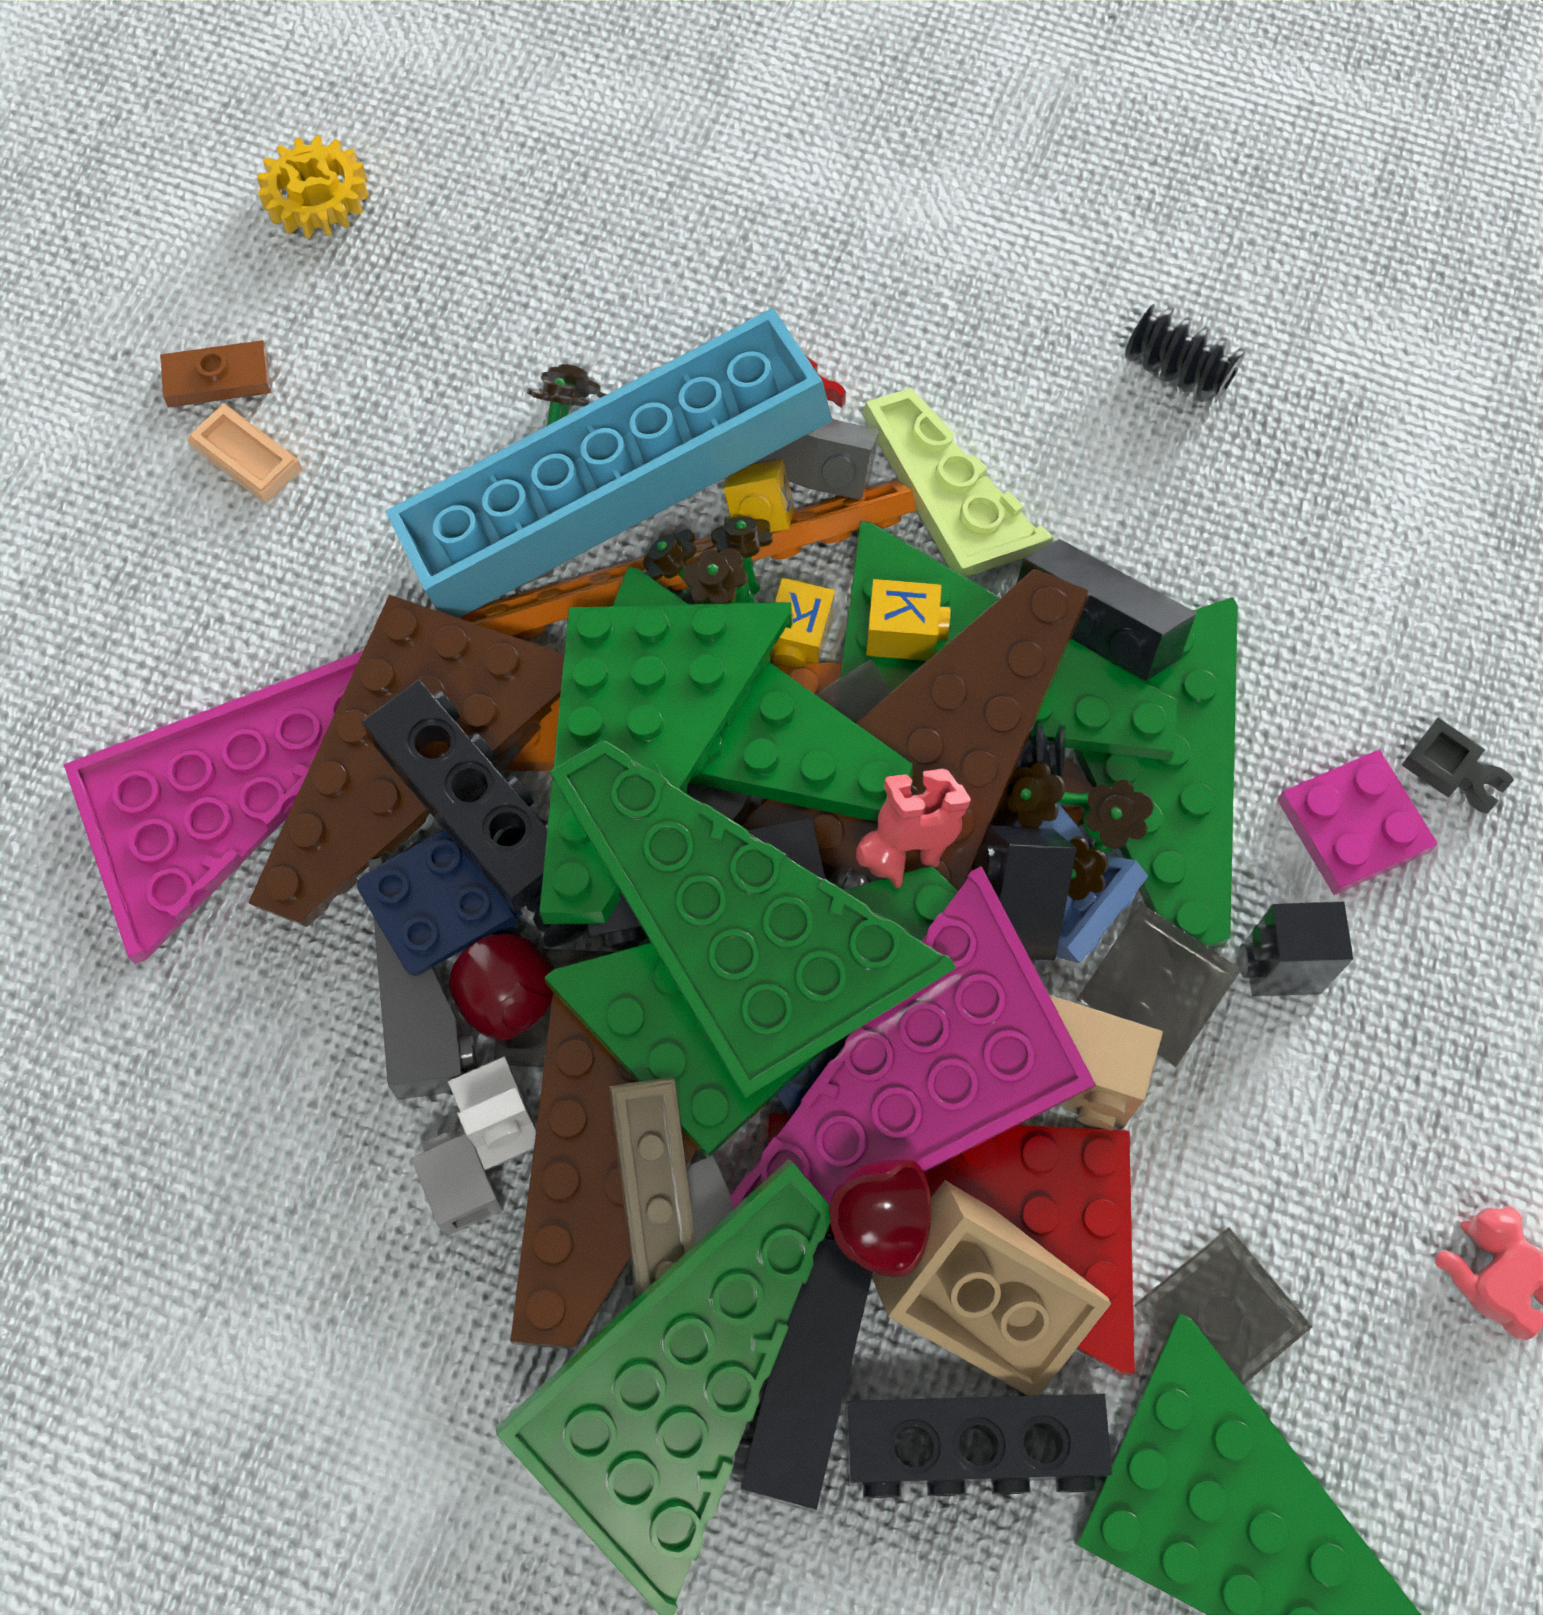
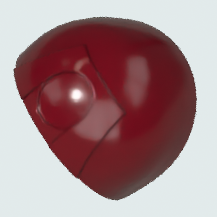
(501, 985)
(883, 1216)

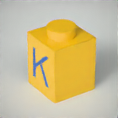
(761, 493)
(906, 620)
(811, 623)

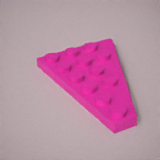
(198, 798)
(939, 1066)

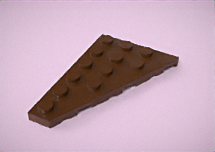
(962, 715)
(351, 797)
(575, 1203)

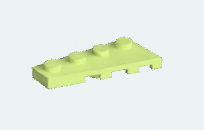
(954, 497)

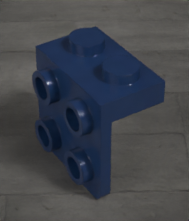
(434, 903)

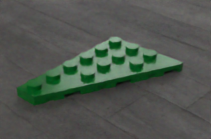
(661, 692)
(1090, 695)
(788, 739)
(1193, 794)
(748, 935)
(653, 1033)
(654, 1406)
(1223, 1506)

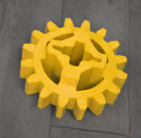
(312, 186)

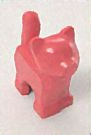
(914, 822)
(1506, 1284)

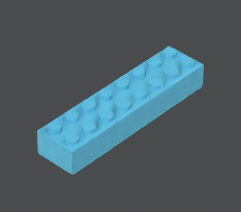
(610, 465)

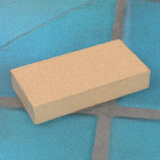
(244, 453)

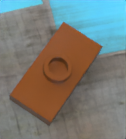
(215, 373)

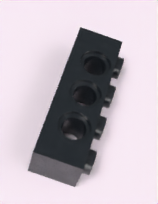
(402, 731)
(1073, 1420)

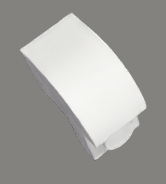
(494, 1113)

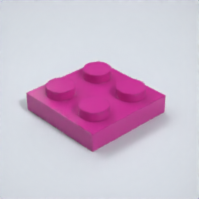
(1357, 822)

